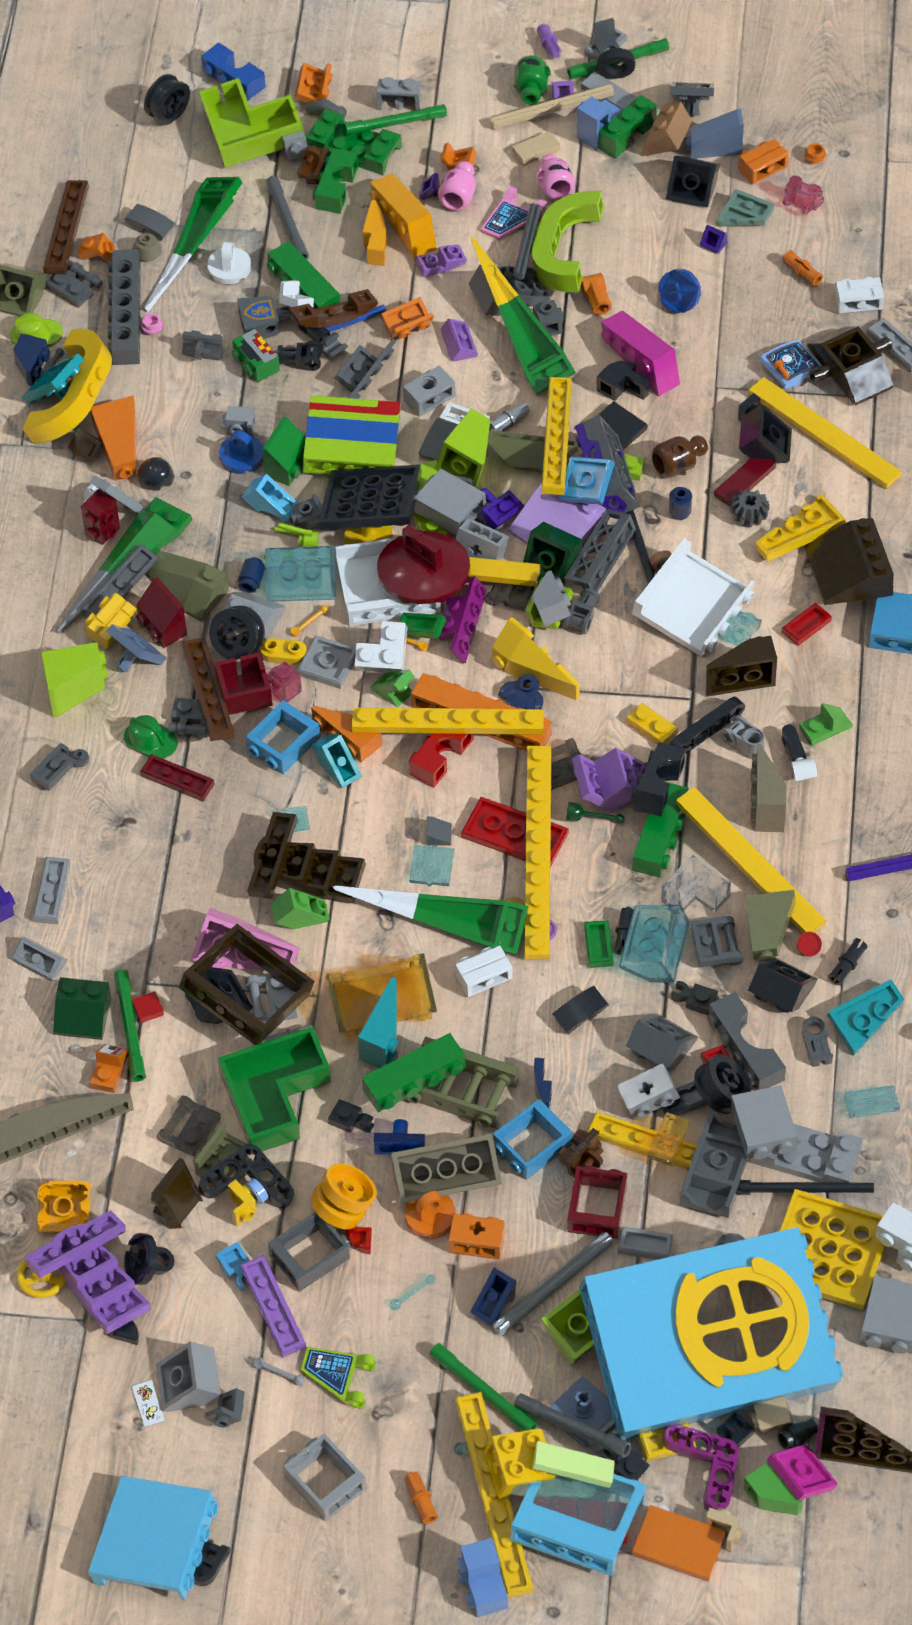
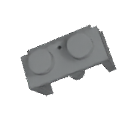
(400, 91)

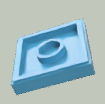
(587, 480)

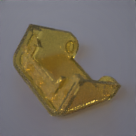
(358, 991)

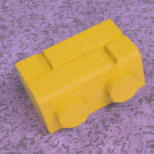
(113, 611)

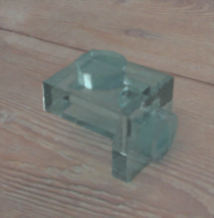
(742, 627)

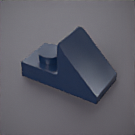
(494, 1295)

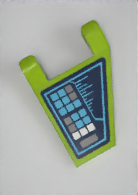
(335, 1372)

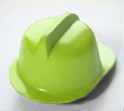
(34, 325)

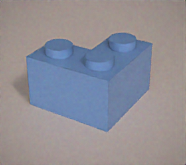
(593, 116)
(481, 1572)

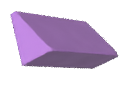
(458, 340)

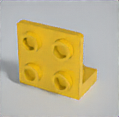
(511, 1460)

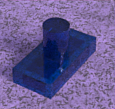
(398, 1140)

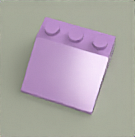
(571, 517)

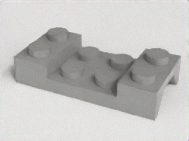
(818, 1156)

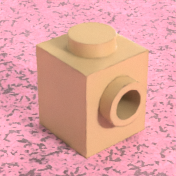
(772, 1414)

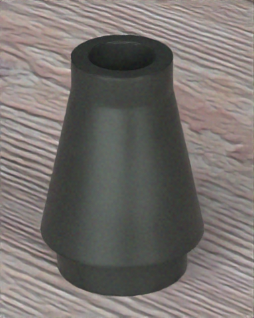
(796, 1433)

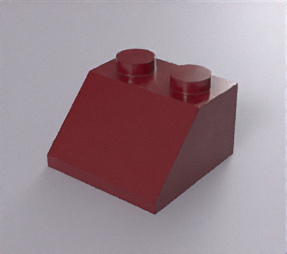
(161, 614)

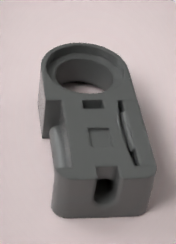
(817, 1044)

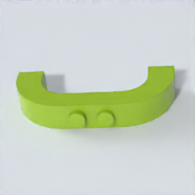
(567, 211)

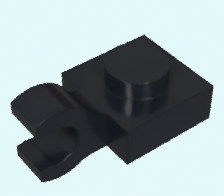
(348, 1116)
(629, 1467)

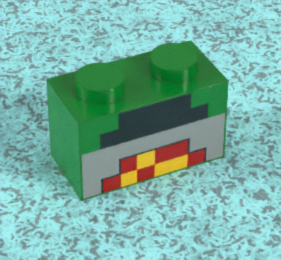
(255, 355)

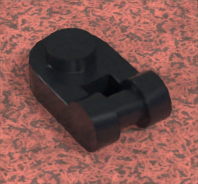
(209, 1568)

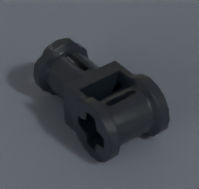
(302, 355)

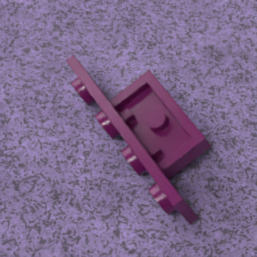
(462, 618)

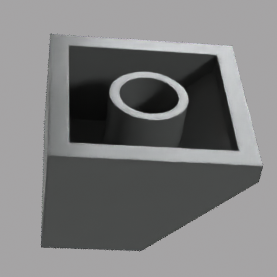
(660, 1041)

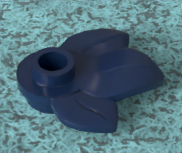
(522, 697)

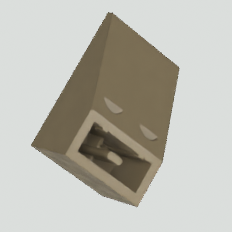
(767, 794)

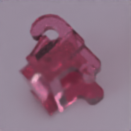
(803, 195)

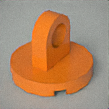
(430, 1215)

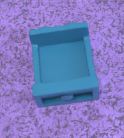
(892, 624)

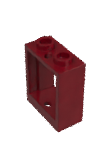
(592, 1223)

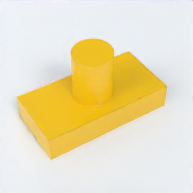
(365, 534)

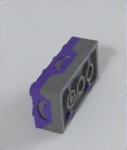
(602, 442)

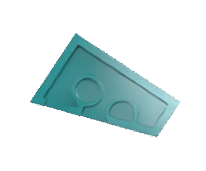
(865, 1014)

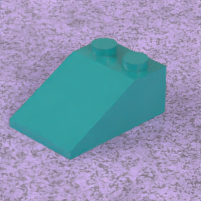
(379, 1035)

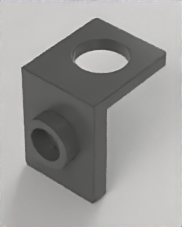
(604, 35)

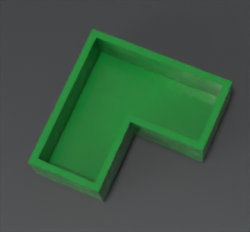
(265, 1076)

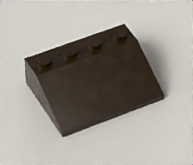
(851, 563)

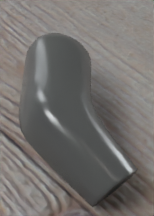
(319, 105)

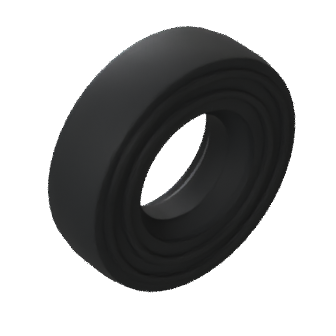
(616, 55)

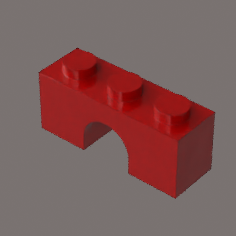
(428, 764)

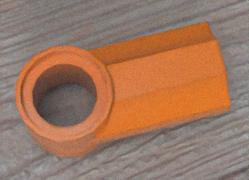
(595, 290)

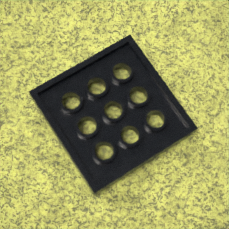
(370, 497)

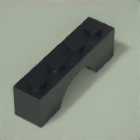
(651, 790)

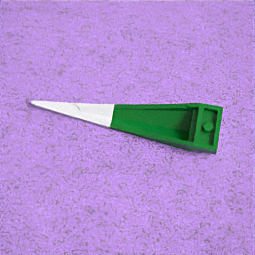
(207, 208)
(474, 919)

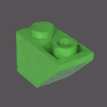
(299, 910)
(771, 1492)

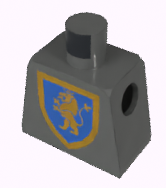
(261, 315)

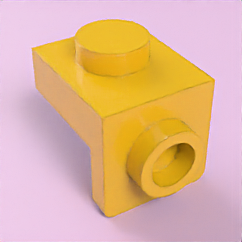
(244, 1200)

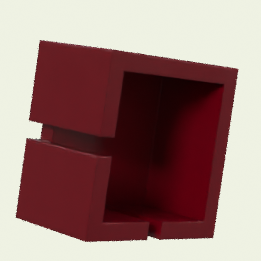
(247, 690)

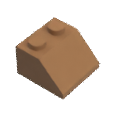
(667, 129)

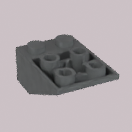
(528, 289)

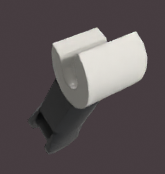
(801, 767)

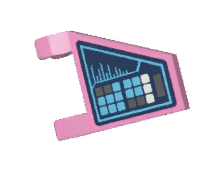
(508, 216)

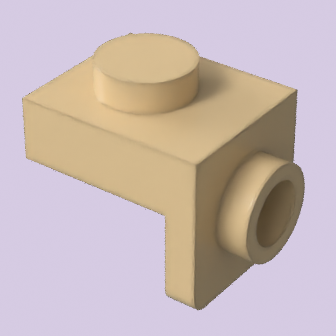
(724, 1520)

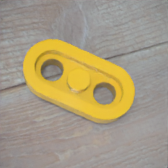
(283, 651)

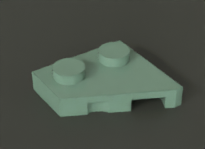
(745, 210)

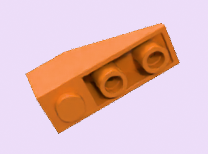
(359, 744)

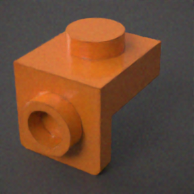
(451, 158)
(96, 246)

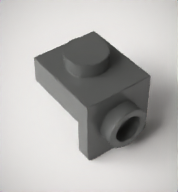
(229, 1409)

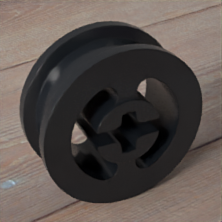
(166, 99)
(228, 622)
(719, 1081)

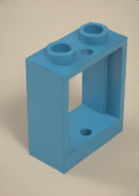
(293, 718)
(541, 1114)

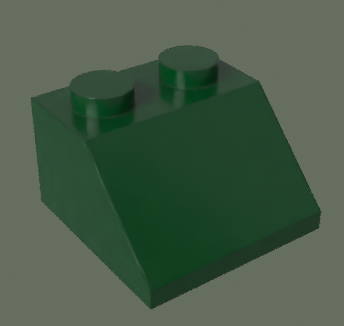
(552, 550)
(81, 1008)

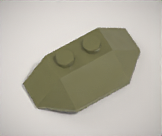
(523, 450)

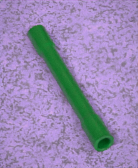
(649, 49)
(361, 126)
(135, 1059)
(450, 1362)

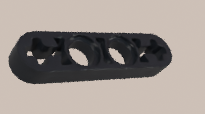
(709, 724)

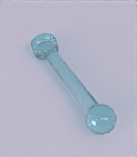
(395, 1303)

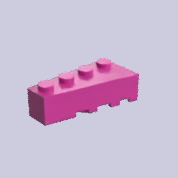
(640, 346)

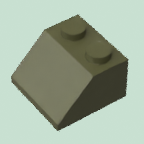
(20, 288)

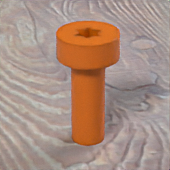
(779, 365)

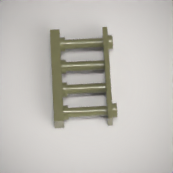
(481, 1067)

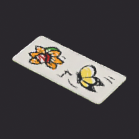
(148, 1403)

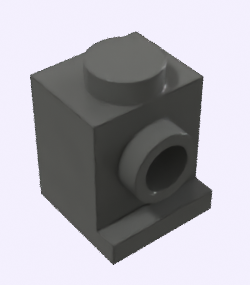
(307, 513)

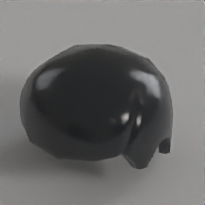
(155, 473)

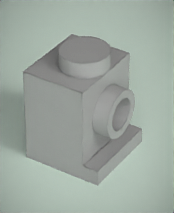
(239, 419)

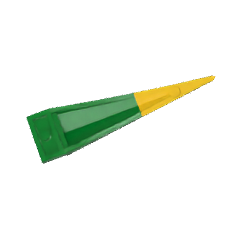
(533, 344)

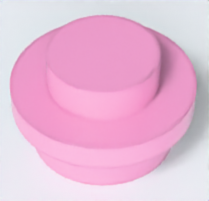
(151, 324)

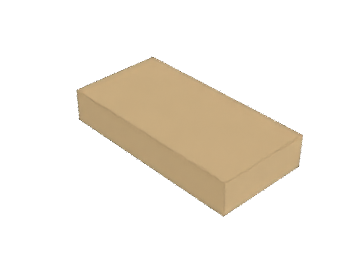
(536, 147)

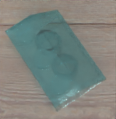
(300, 573)
(655, 942)

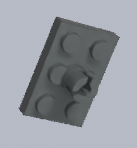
(692, 94)

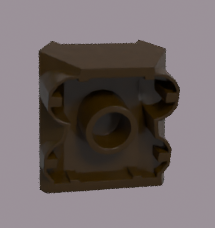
(175, 1195)

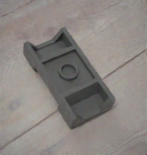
(715, 1169)

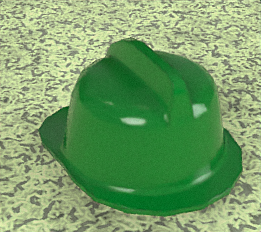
(150, 737)

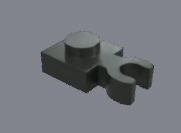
(696, 998)

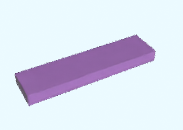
(273, 1306)

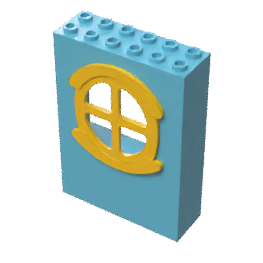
(655, 1347)

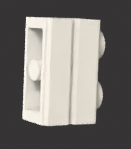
(859, 295)
(483, 970)

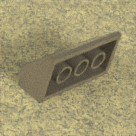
(446, 1168)

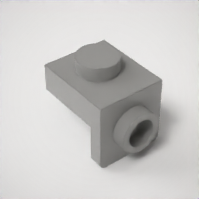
(294, 144)

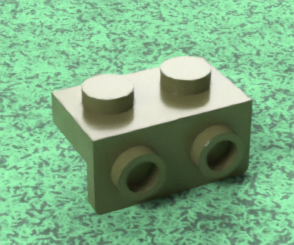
(218, 1148)

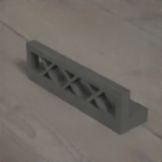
(607, 551)

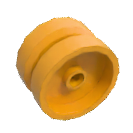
(343, 1196)

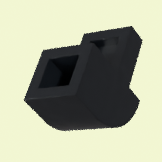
(620, 377)

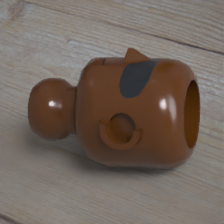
(678, 455)

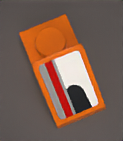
(108, 1067)

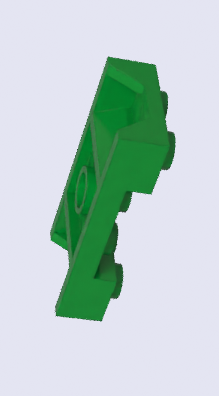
(371, 146)

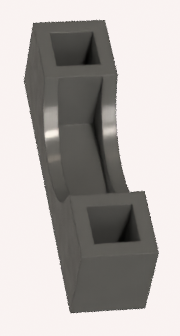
(760, 1065)

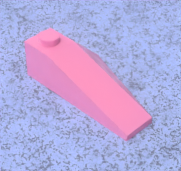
(219, 923)

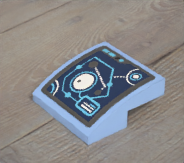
(796, 360)

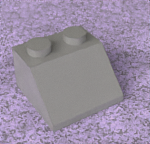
(269, 611)
(188, 1377)

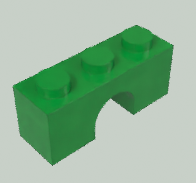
(636, 116)
(331, 193)

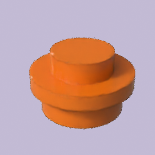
(815, 153)

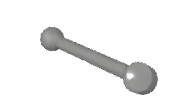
(259, 1363)

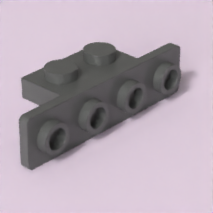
(360, 366)

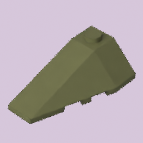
(192, 582)

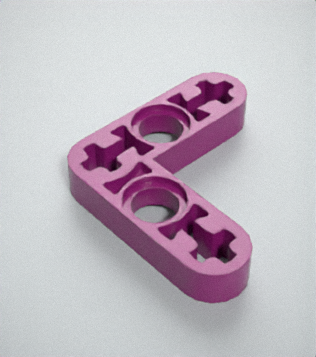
(717, 1460)

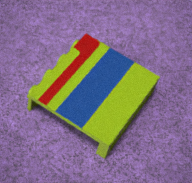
(350, 434)

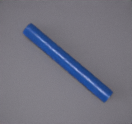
(372, 313)

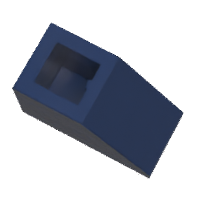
(30, 356)

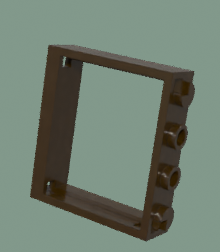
(226, 1008)

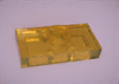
(669, 1139)

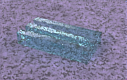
(871, 1097)

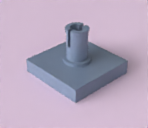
(135, 647)
(584, 1404)

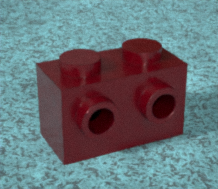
(100, 517)

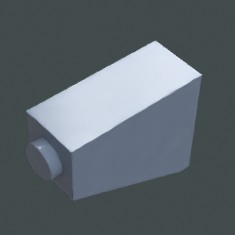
(717, 136)

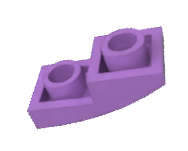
(444, 260)

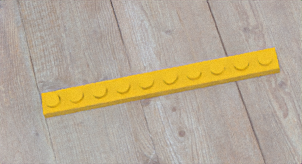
(538, 853)

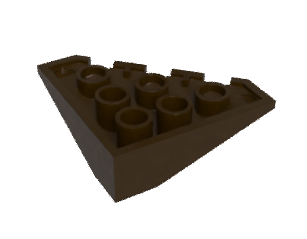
(852, 1441)

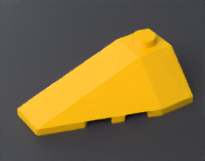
(520, 656)

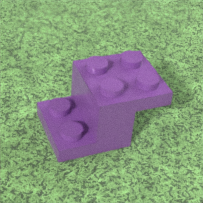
(609, 779)

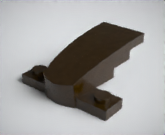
(300, 865)

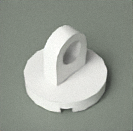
(229, 264)

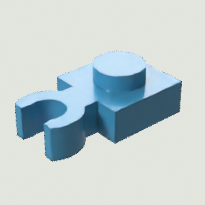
(230, 1261)

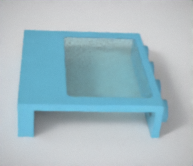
(578, 1519)

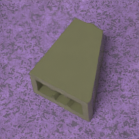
(768, 921)

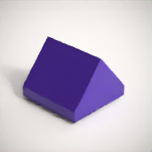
(713, 239)

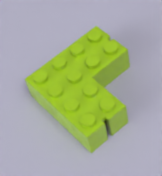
(245, 130)

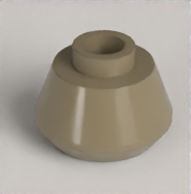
(148, 247)

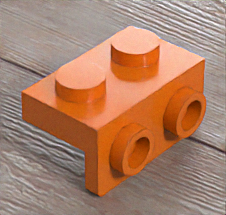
(313, 83)
(406, 318)

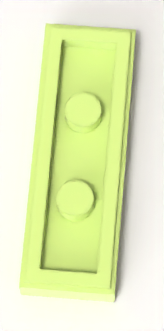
(573, 1464)

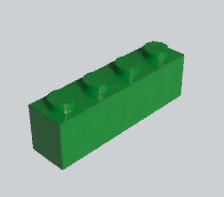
(290, 265)
(660, 836)
(414, 1072)

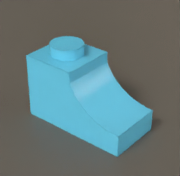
(268, 496)

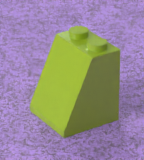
(466, 447)
(73, 675)

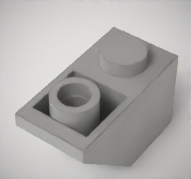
(550, 601)

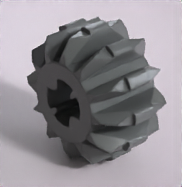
(749, 507)

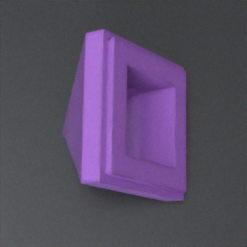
(562, 89)

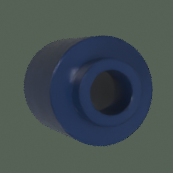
(680, 503)
(251, 574)

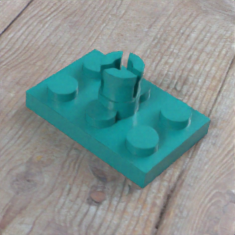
(54, 380)

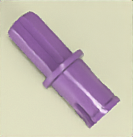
(549, 41)

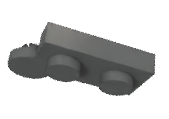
(57, 765)

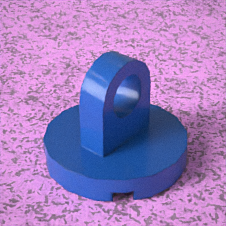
(679, 290)
(241, 452)

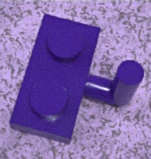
(500, 509)

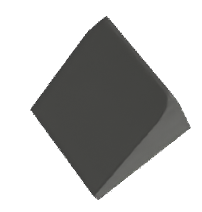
(438, 831)

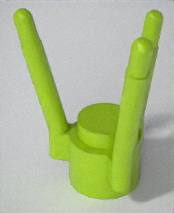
(307, 538)

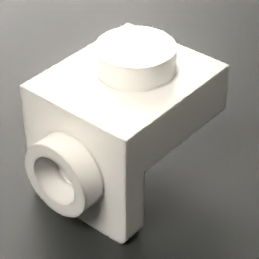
(290, 294)

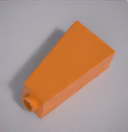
(117, 431)

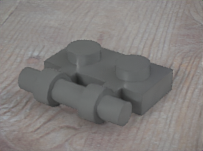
(72, 289)
(187, 712)

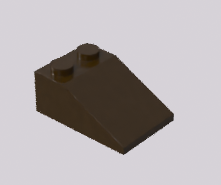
(743, 668)

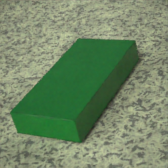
(423, 624)
(598, 944)

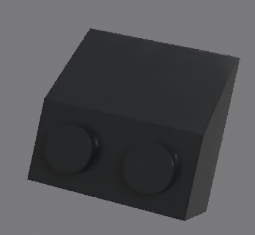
(692, 180)
(765, 436)
(226, 982)
(781, 984)

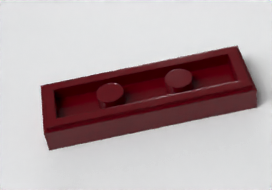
(745, 477)
(177, 777)

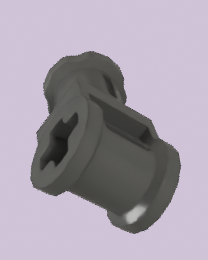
(582, 611)

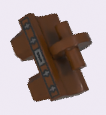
(312, 163)
(585, 1154)

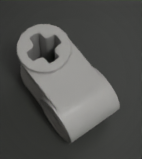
(743, 736)

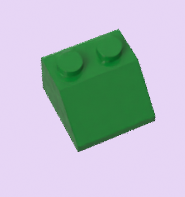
(284, 452)

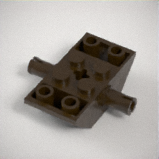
(852, 363)

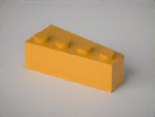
(405, 214)

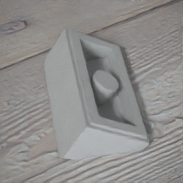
(39, 958)

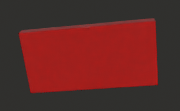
(505, 829)

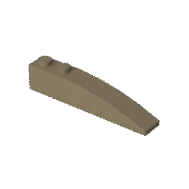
(56, 1121)

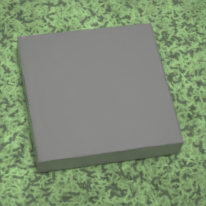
(327, 662)

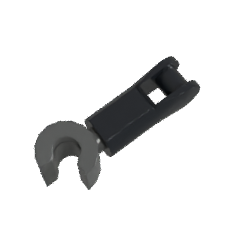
(329, 342)

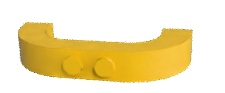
(82, 393)

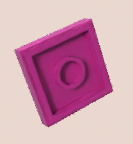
(802, 1472)

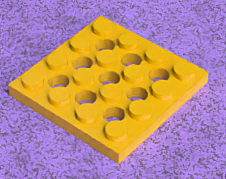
(853, 1220)

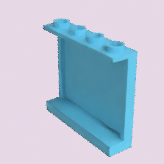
(154, 1535)

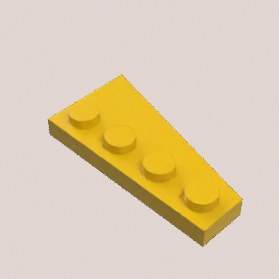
(801, 529)

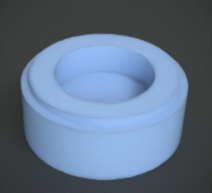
(259, 1193)

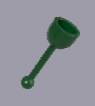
(576, 812)

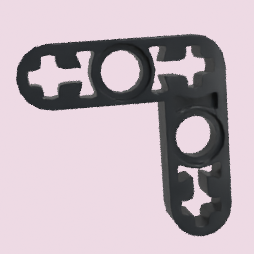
(249, 1168)

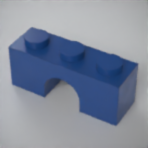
(220, 65)

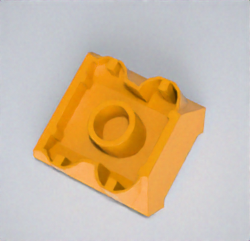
(63, 1205)

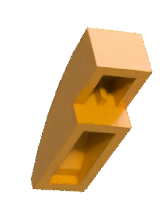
(375, 235)

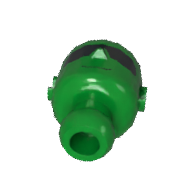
(531, 78)

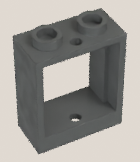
(300, 1278)

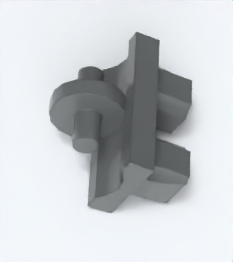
(202, 345)

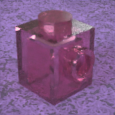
(284, 682)

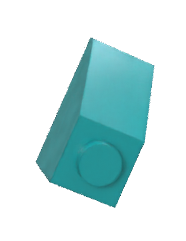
(336, 759)

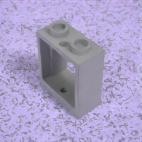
(339, 1496)

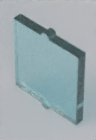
(431, 865)

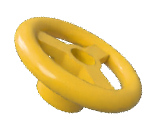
(25, 1284)

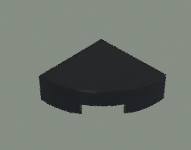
(127, 1333)

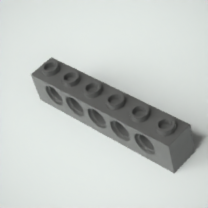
(125, 306)

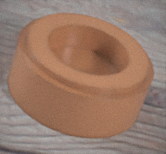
(659, 559)

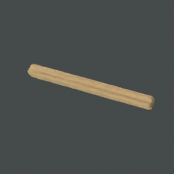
(550, 106)

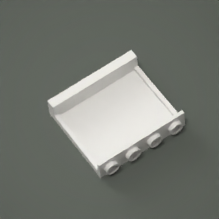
(362, 592)
(691, 600)

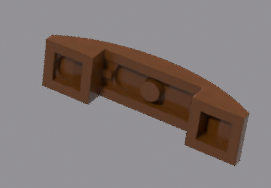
(336, 314)

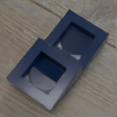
(542, 1087)

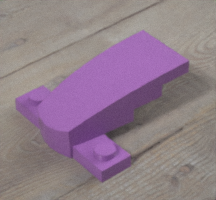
(92, 1271)

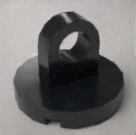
(142, 1259)

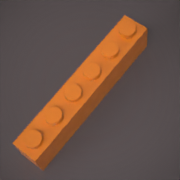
(437, 693)

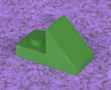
(394, 686)
(825, 725)

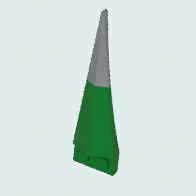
(152, 528)

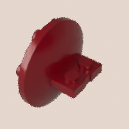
(423, 566)

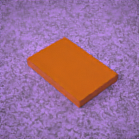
(679, 1543)

